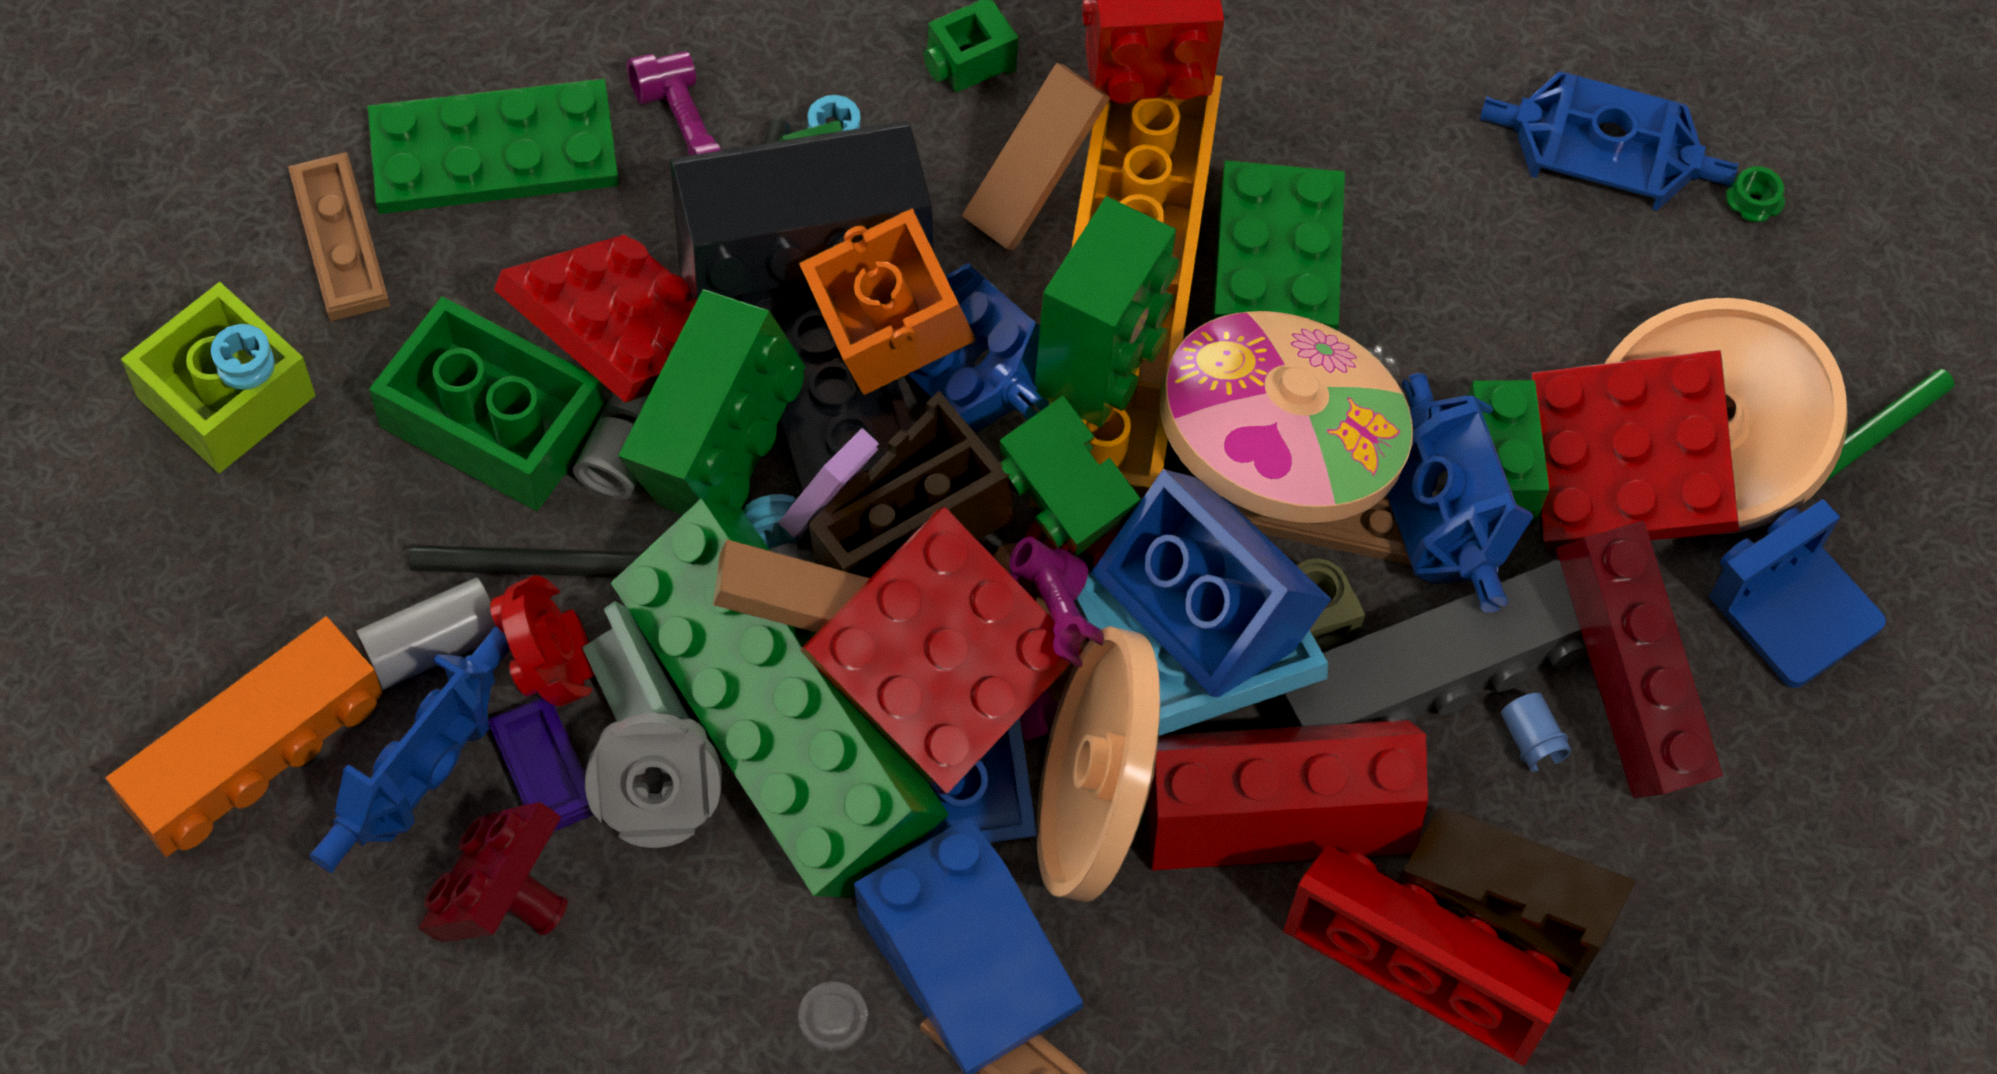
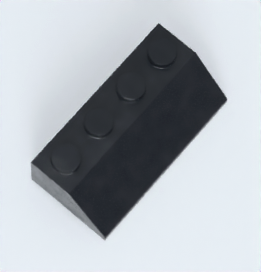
(768, 206)

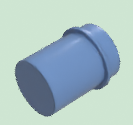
(1535, 730)

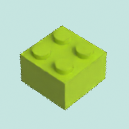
(182, 386)

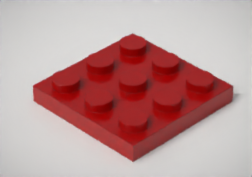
(605, 309)
(1637, 447)
(940, 650)

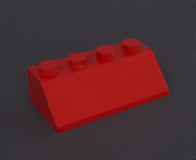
(1287, 794)
(1426, 953)

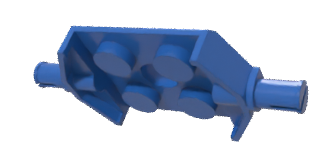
(1563, 135)
(1007, 373)
(1475, 517)
(424, 758)

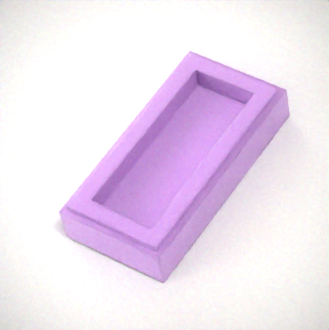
(829, 482)

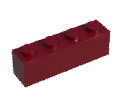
(1639, 661)

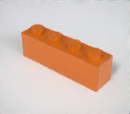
(246, 738)

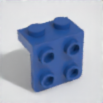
(1795, 597)

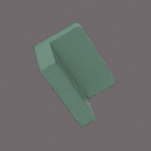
(632, 671)

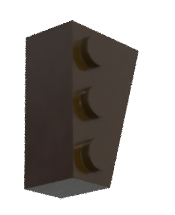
(924, 470)
(1519, 889)

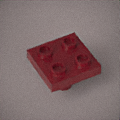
(495, 878)

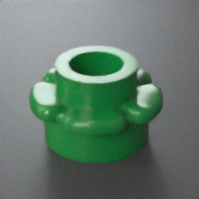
(1762, 183)

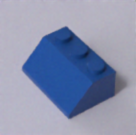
(1208, 584)

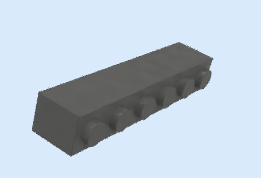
(1443, 657)

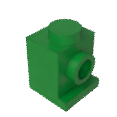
(971, 45)

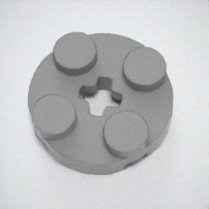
(662, 742)

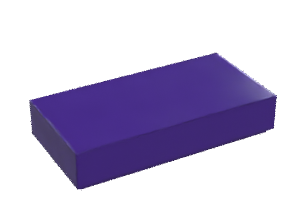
(542, 760)

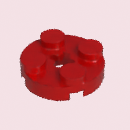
(543, 642)

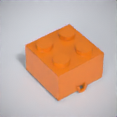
(887, 301)

